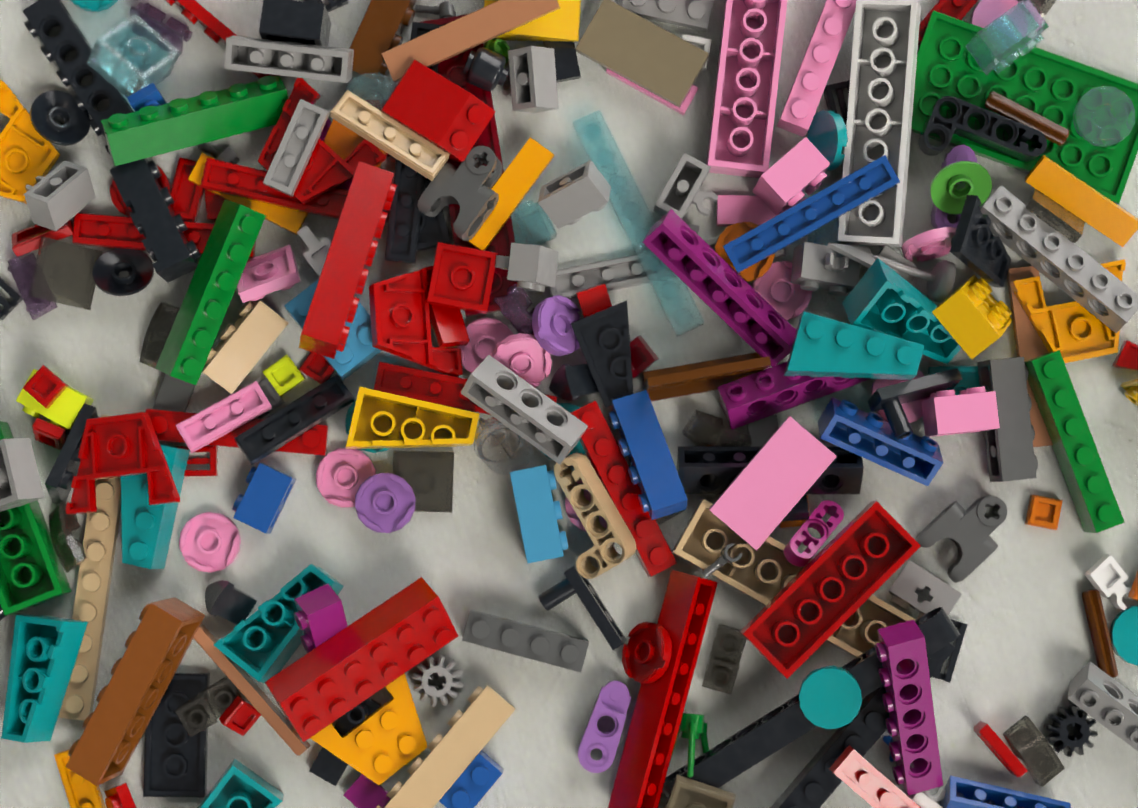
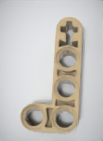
(589, 513)

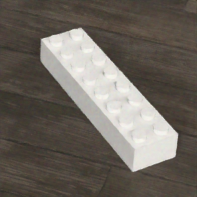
(881, 114)

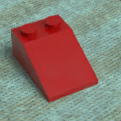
(438, 110)

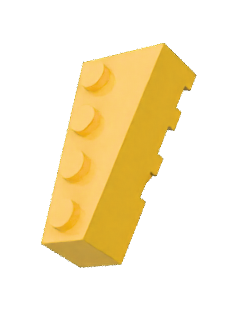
(405, 422)

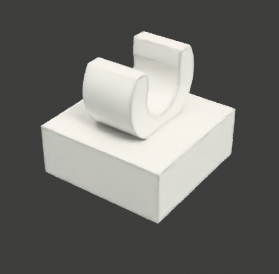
(927, 800)

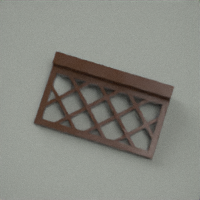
(701, 376)

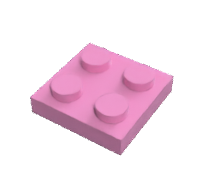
(268, 274)

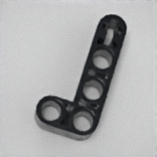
(985, 135)

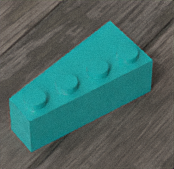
(896, 308)
(850, 351)
(149, 527)
(271, 634)
(39, 675)
(242, 789)

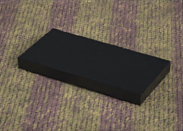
(172, 759)

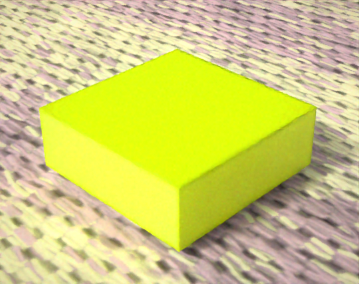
(284, 375)

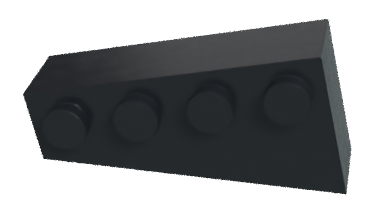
(156, 219)

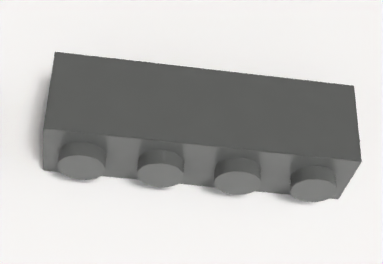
(1011, 446)
(525, 640)

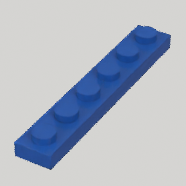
(811, 214)

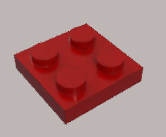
(462, 278)

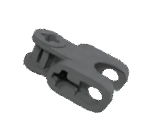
(467, 187)
(968, 531)

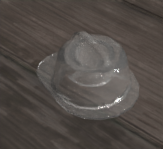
(501, 447)

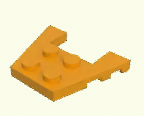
(22, 149)
(1069, 324)
(383, 740)

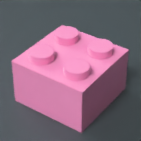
(791, 177)
(960, 414)

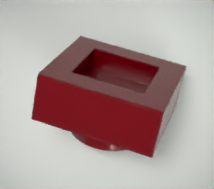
(641, 356)

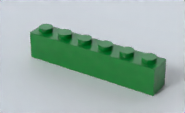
(194, 120)
(210, 292)
(1073, 443)

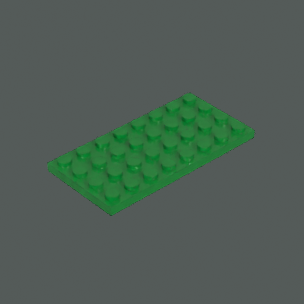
(1035, 81)

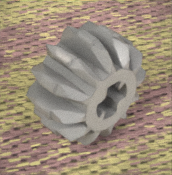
(433, 690)

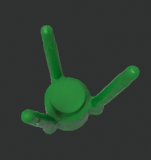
(692, 728)

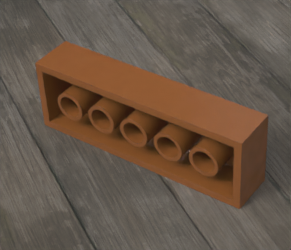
(134, 690)

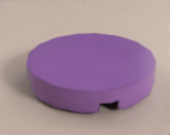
(553, 325)
(385, 502)

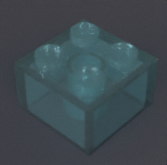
(1010, 34)
(133, 56)

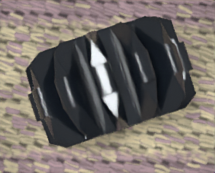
(1079, 724)

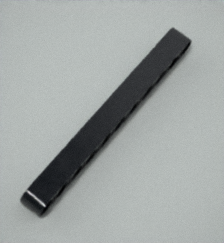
(788, 721)

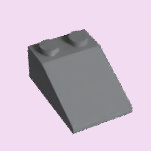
(18, 474)

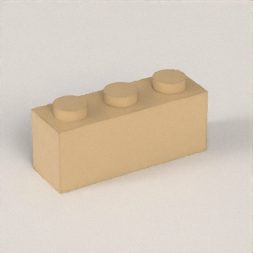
(243, 344)

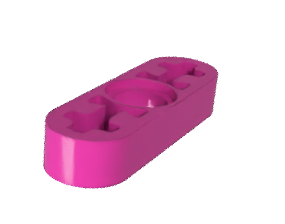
(813, 544)

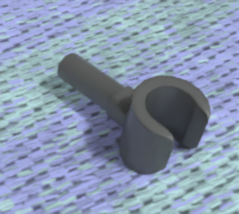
(444, 9)
(227, 155)
(722, 560)

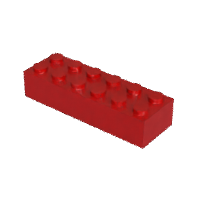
(345, 263)
(830, 589)
(362, 659)

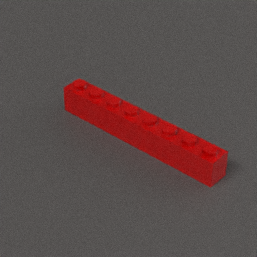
(662, 703)

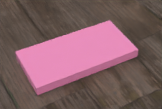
(772, 483)

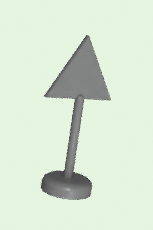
(939, 280)

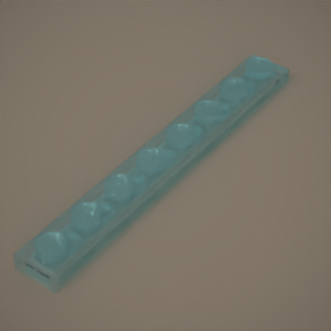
(636, 221)

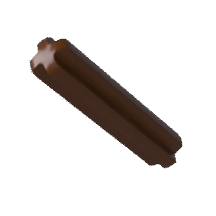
(1018, 113)
(1099, 632)

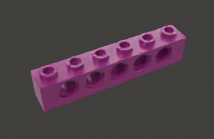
(720, 287)
(772, 392)
(909, 707)

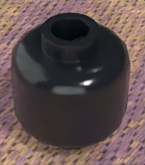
(485, 69)

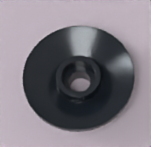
(61, 107)
(123, 271)

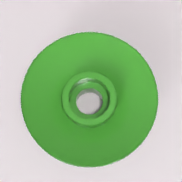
(951, 196)

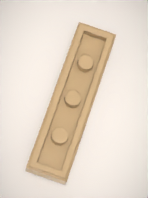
(389, 135)

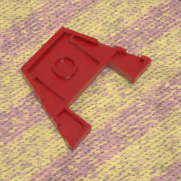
(325, 167)
(403, 322)
(117, 449)

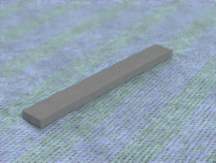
(615, 273)

